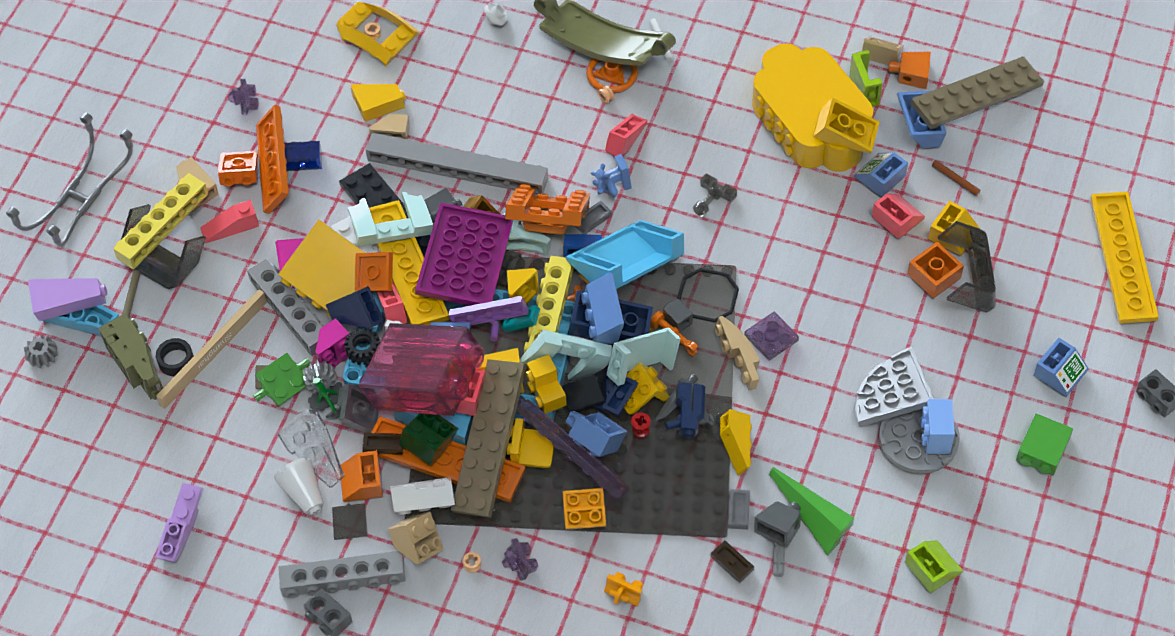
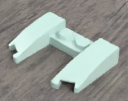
(368, 233)
(593, 355)

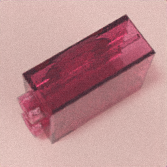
(422, 369)

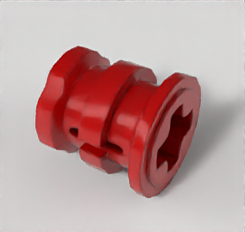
(636, 421)

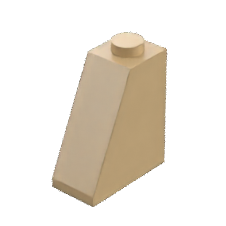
(191, 166)

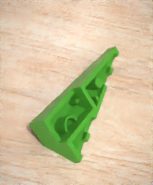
(821, 517)

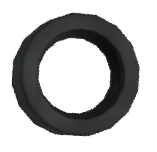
(168, 346)

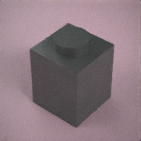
(678, 315)

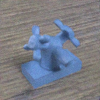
(606, 180)

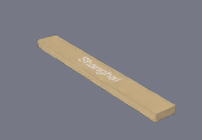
(211, 349)

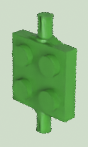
(281, 379)

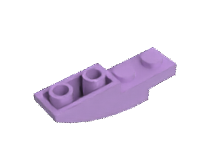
(181, 523)

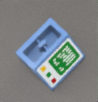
(883, 172)
(1061, 367)

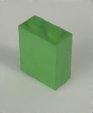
(1044, 444)

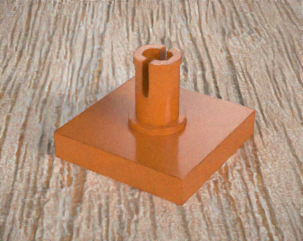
(374, 271)

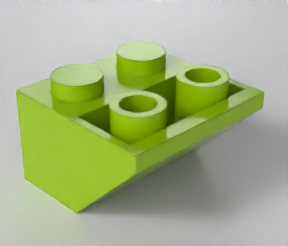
(932, 564)

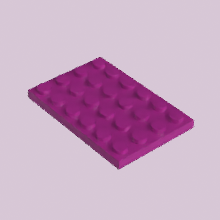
(464, 255)

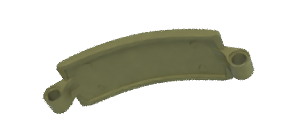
(598, 36)

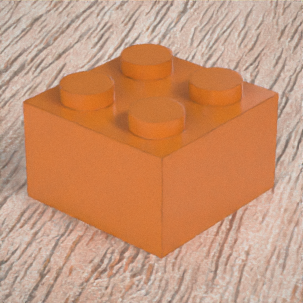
(935, 269)

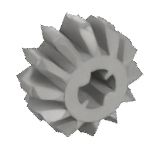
(40, 351)
(323, 371)

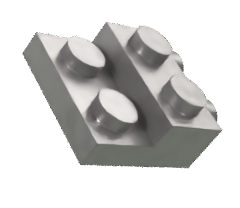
(356, 408)

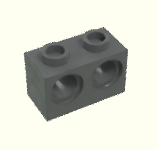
(1162, 391)
(331, 611)

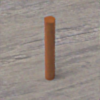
(955, 177)

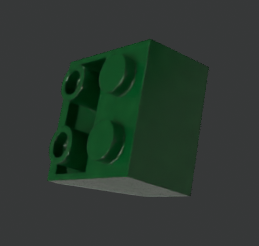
(428, 436)

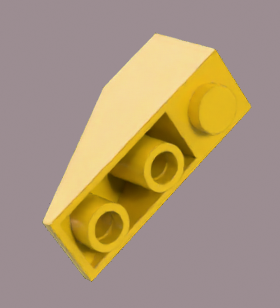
(735, 434)

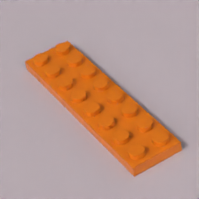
(450, 462)

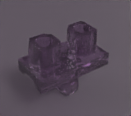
(241, 97)
(517, 559)

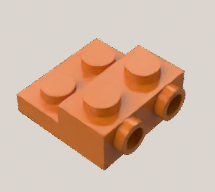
(238, 168)

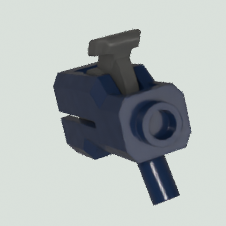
(692, 410)

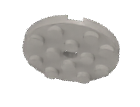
(904, 450)

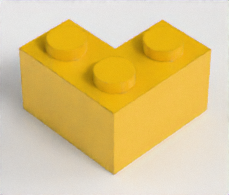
(545, 384)

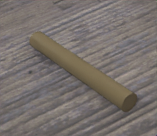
(131, 292)

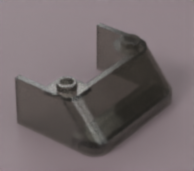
(162, 264)
(982, 293)

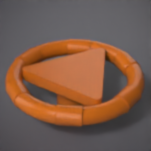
(610, 73)

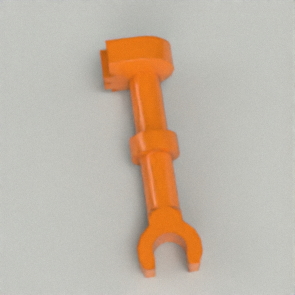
(658, 320)

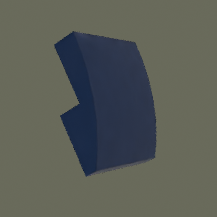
(617, 395)

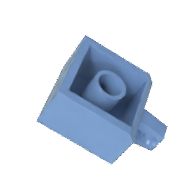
(596, 433)

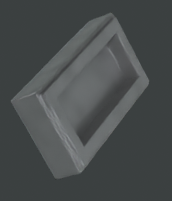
(594, 216)
(738, 509)

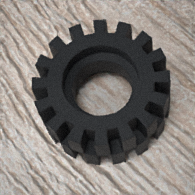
(359, 337)

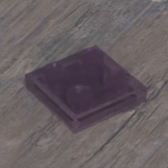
(771, 335)

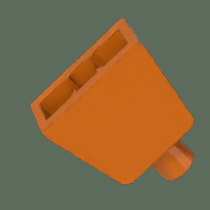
(912, 68)

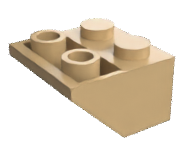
(416, 537)

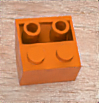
(361, 477)

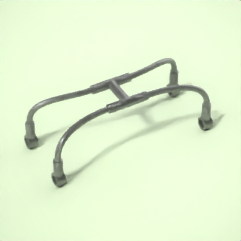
(53, 230)

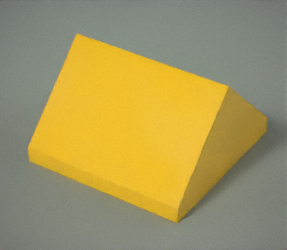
(523, 283)

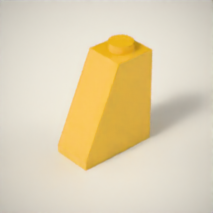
(377, 99)

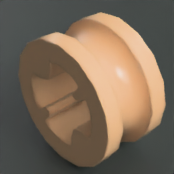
(373, 26)
(606, 94)
(467, 566)

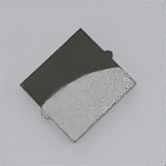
(349, 521)

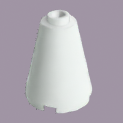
(301, 485)

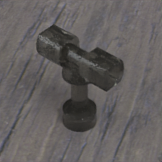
(715, 191)

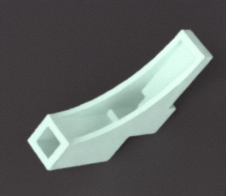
(527, 240)

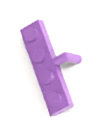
(491, 313)

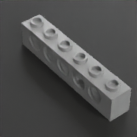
(259, 277)
(331, 569)

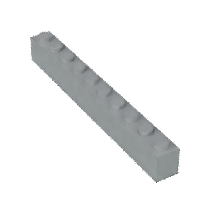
(455, 163)

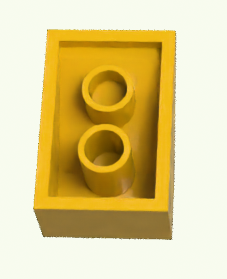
(846, 127)

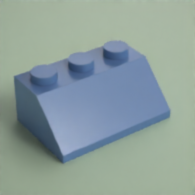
(917, 127)
(603, 310)

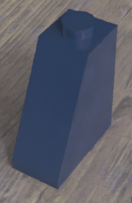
(356, 309)

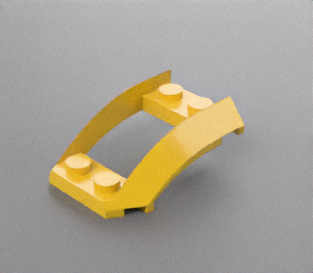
(391, 46)

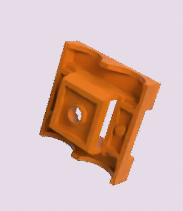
(527, 208)

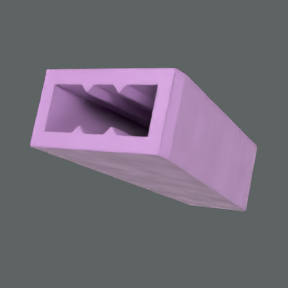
(64, 296)

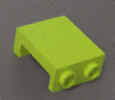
(859, 75)

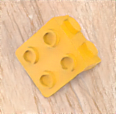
(647, 388)
(529, 447)

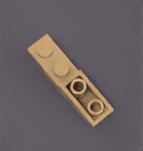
(739, 347)

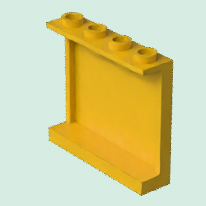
(322, 266)

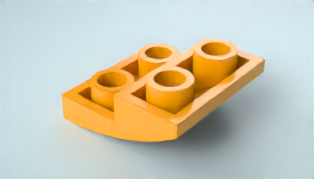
(584, 508)

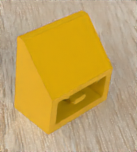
(948, 216)

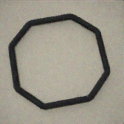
(712, 272)

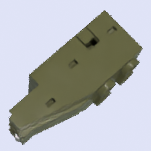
(131, 353)

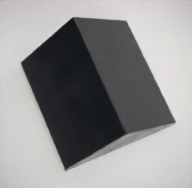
(585, 391)

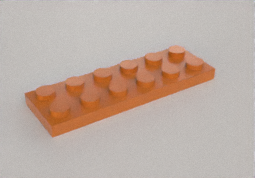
(272, 159)

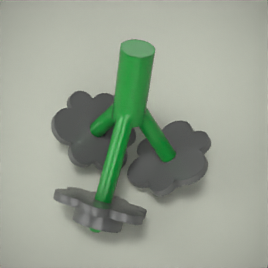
(322, 400)

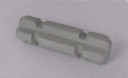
(778, 560)

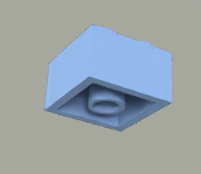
(938, 426)

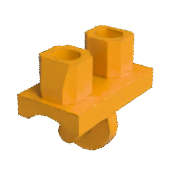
(623, 590)

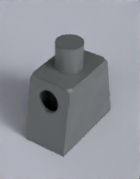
(779, 522)

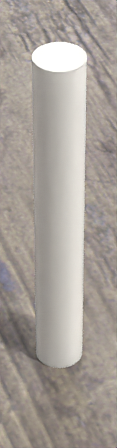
(656, 28)

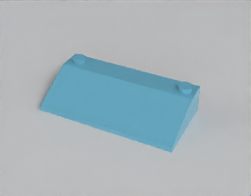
(629, 252)

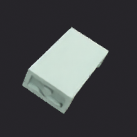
(647, 349)

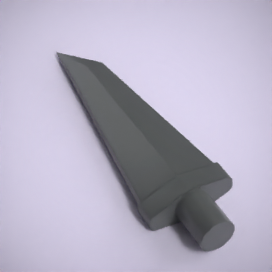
(670, 404)

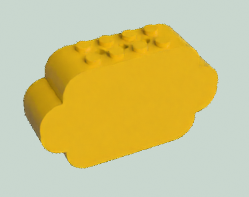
(790, 99)

